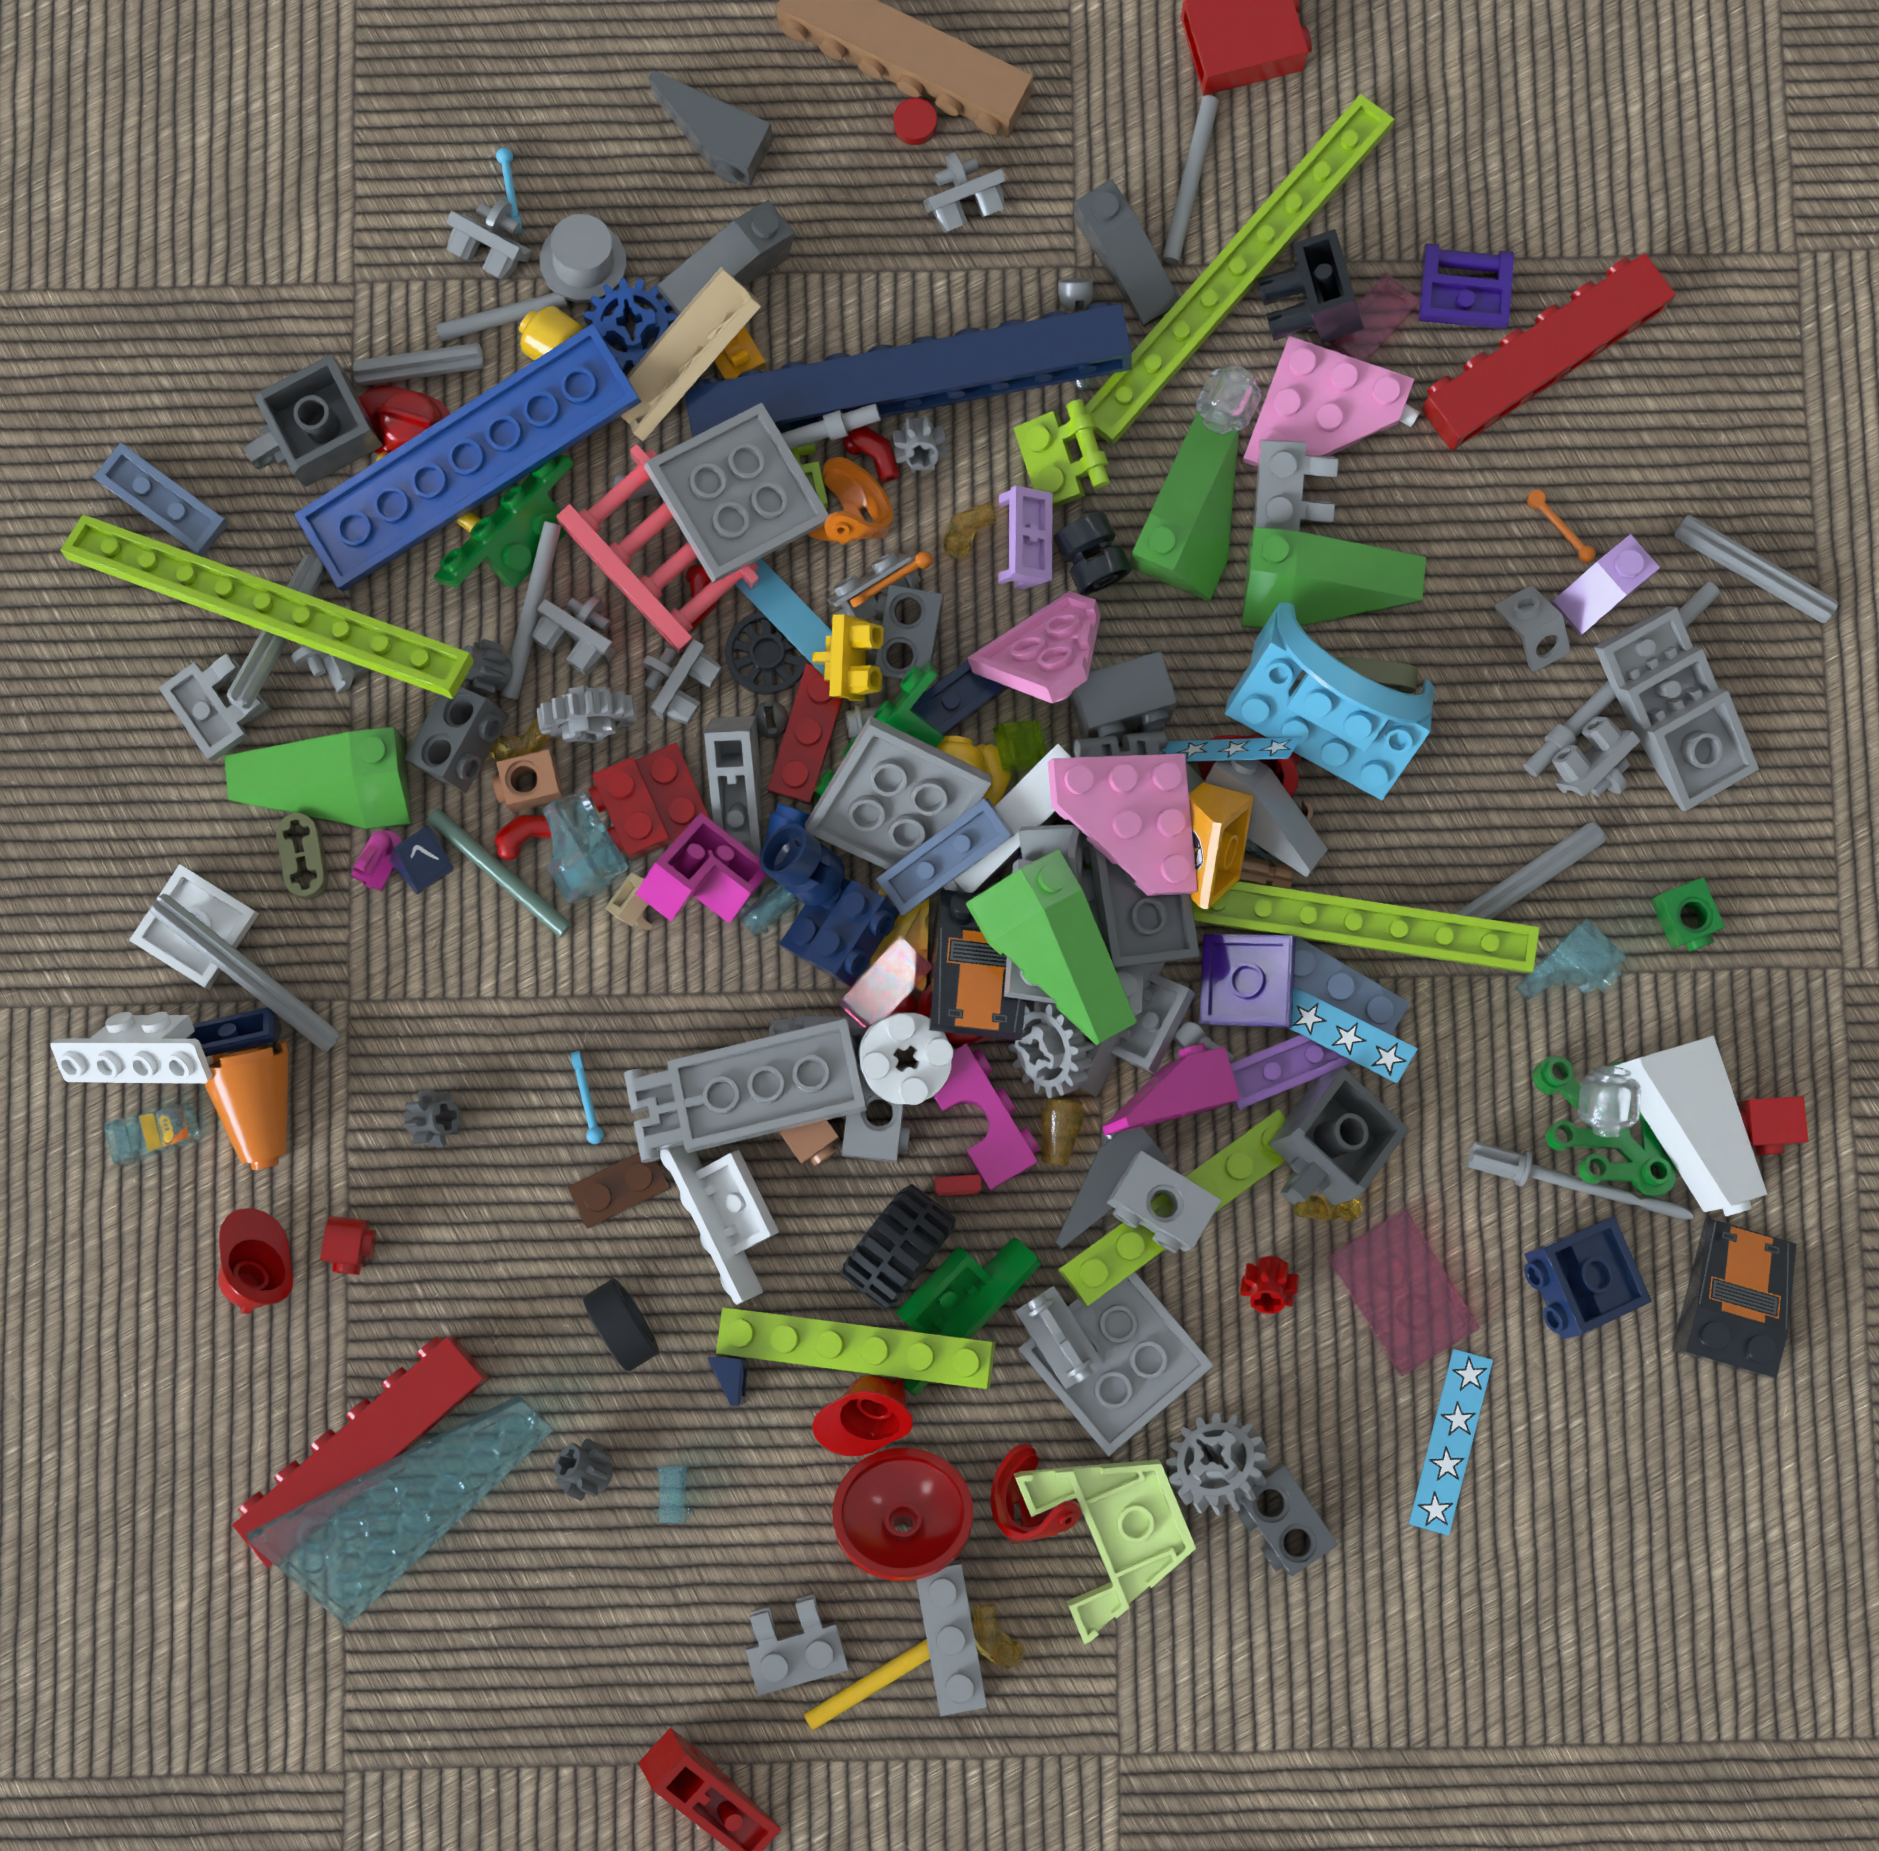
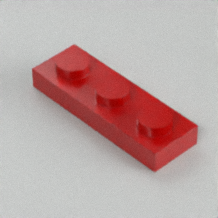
(805, 739)

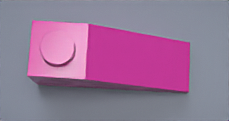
(1180, 1089)

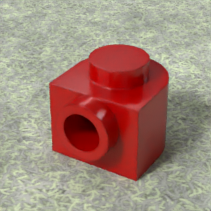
(347, 1244)

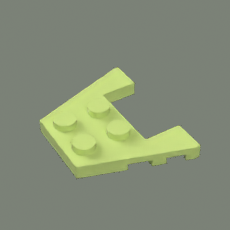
(1131, 1523)

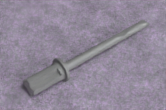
(1520, 1167)

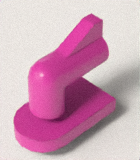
(373, 864)

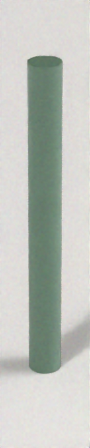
(499, 872)

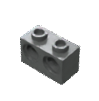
(919, 636)
(457, 738)
(1293, 1513)

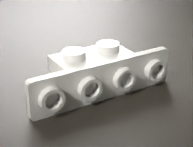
(135, 1051)
(726, 1213)

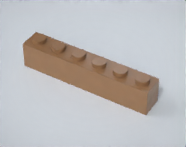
(913, 57)

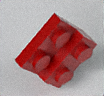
(647, 800)

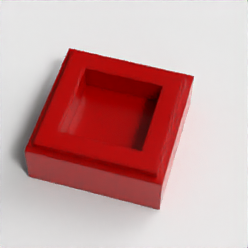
(958, 1185)

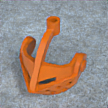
(855, 491)

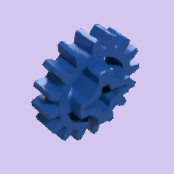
(649, 322)

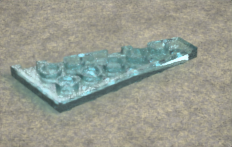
(377, 1525)

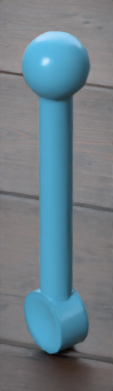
(505, 157)
(595, 1134)

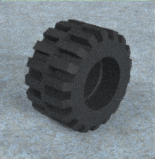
(898, 1246)

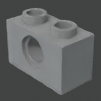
(875, 1142)
(1190, 1203)

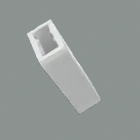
(1023, 806)
(1699, 1124)

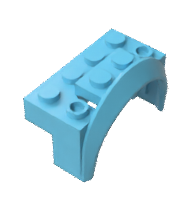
(1330, 708)

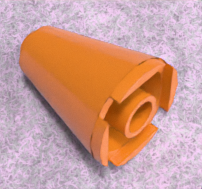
(252, 1101)

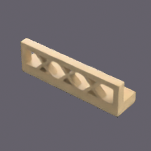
(688, 349)

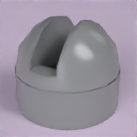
(1075, 290)

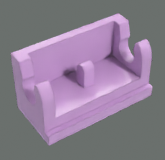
(1028, 537)

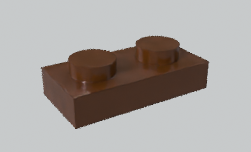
(618, 1189)

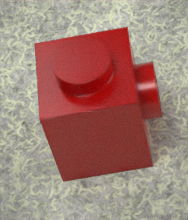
(1774, 1123)

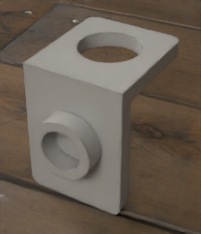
(1533, 620)
(1042, 840)

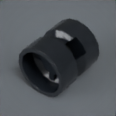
(1086, 539)

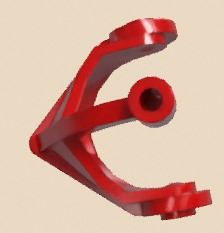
(1006, 1493)

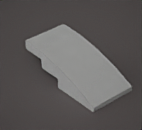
(1677, 708)

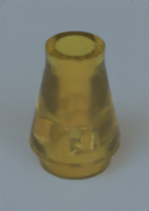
(1060, 1127)

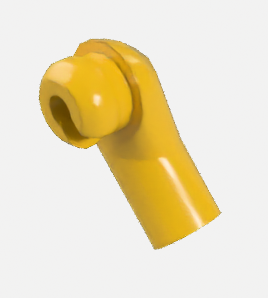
(999, 778)

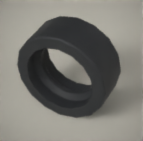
(620, 1325)

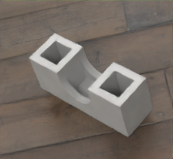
(951, 1641)

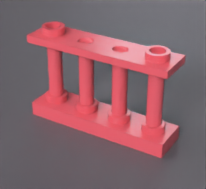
(616, 557)

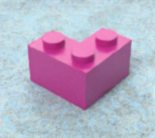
(703, 865)

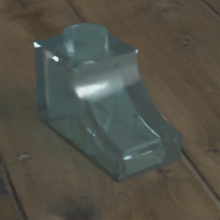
(583, 851)
(1578, 960)

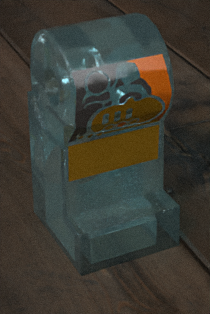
(151, 1133)

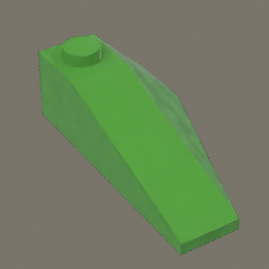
(335, 778)

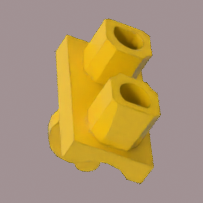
(846, 658)

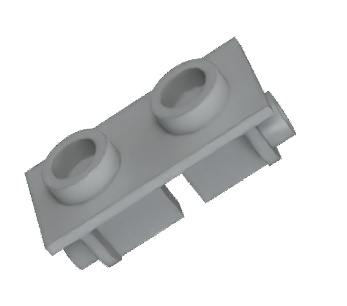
(852, 585)
(1059, 1338)

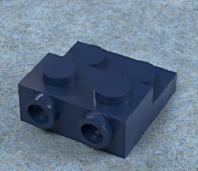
(842, 931)
(1586, 1279)

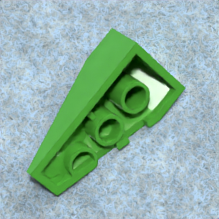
(1191, 518)
(1325, 577)
(1052, 936)

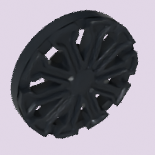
(765, 654)

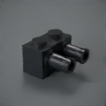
(1324, 280)

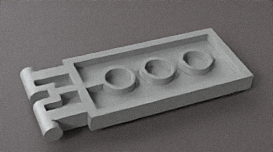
(747, 1090)

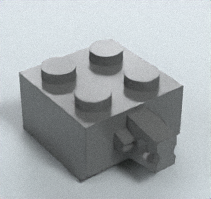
(313, 423)
(1336, 1139)

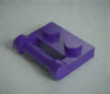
(1466, 299)

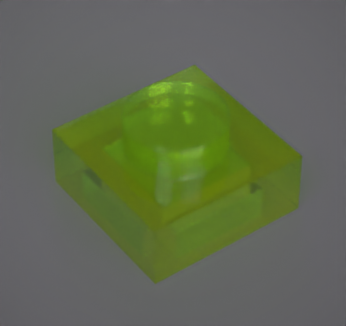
(1019, 744)

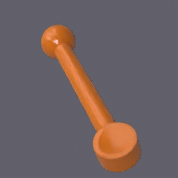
(1536, 500)
(922, 560)

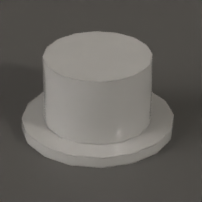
(582, 258)

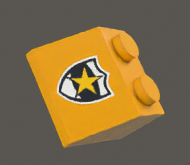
(1219, 839)

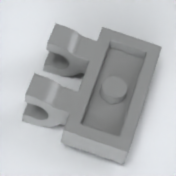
(1281, 485)
(203, 710)
(798, 1656)

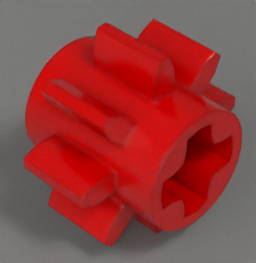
(1269, 1284)

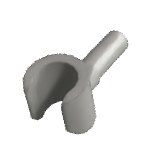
(1190, 1034)

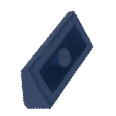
(237, 1031)

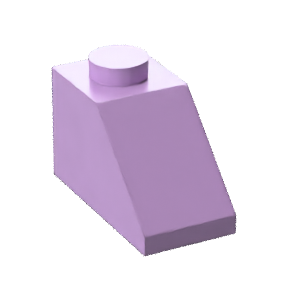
(1605, 585)

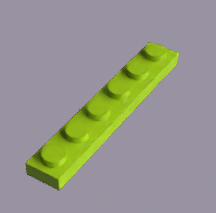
(1130, 1248)
(856, 1348)

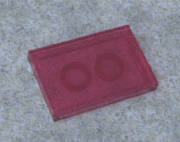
(1403, 1292)

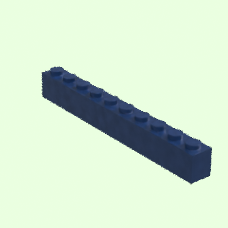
(925, 372)

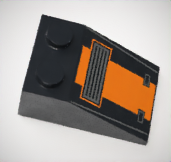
(969, 976)
(1738, 1300)

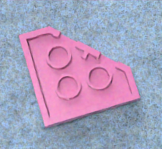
(1327, 401)
(1045, 652)
(1132, 814)

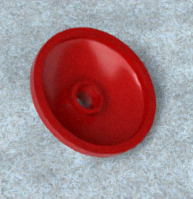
(899, 1489)

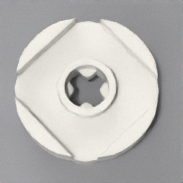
(879, 1065)

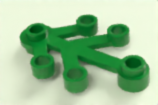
(1639, 1158)

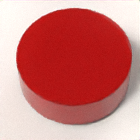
(915, 121)

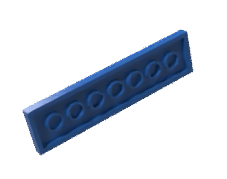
(467, 457)

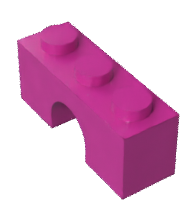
(1005, 1149)

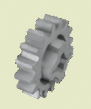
(586, 714)
(1051, 1048)
(1211, 1482)

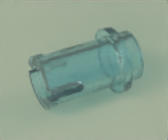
(767, 909)
(672, 1494)

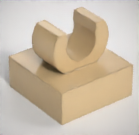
(627, 905)

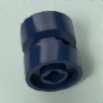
(802, 864)

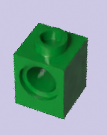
(1699, 899)

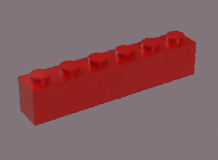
(1547, 351)
(376, 1432)

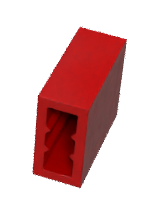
(1244, 41)

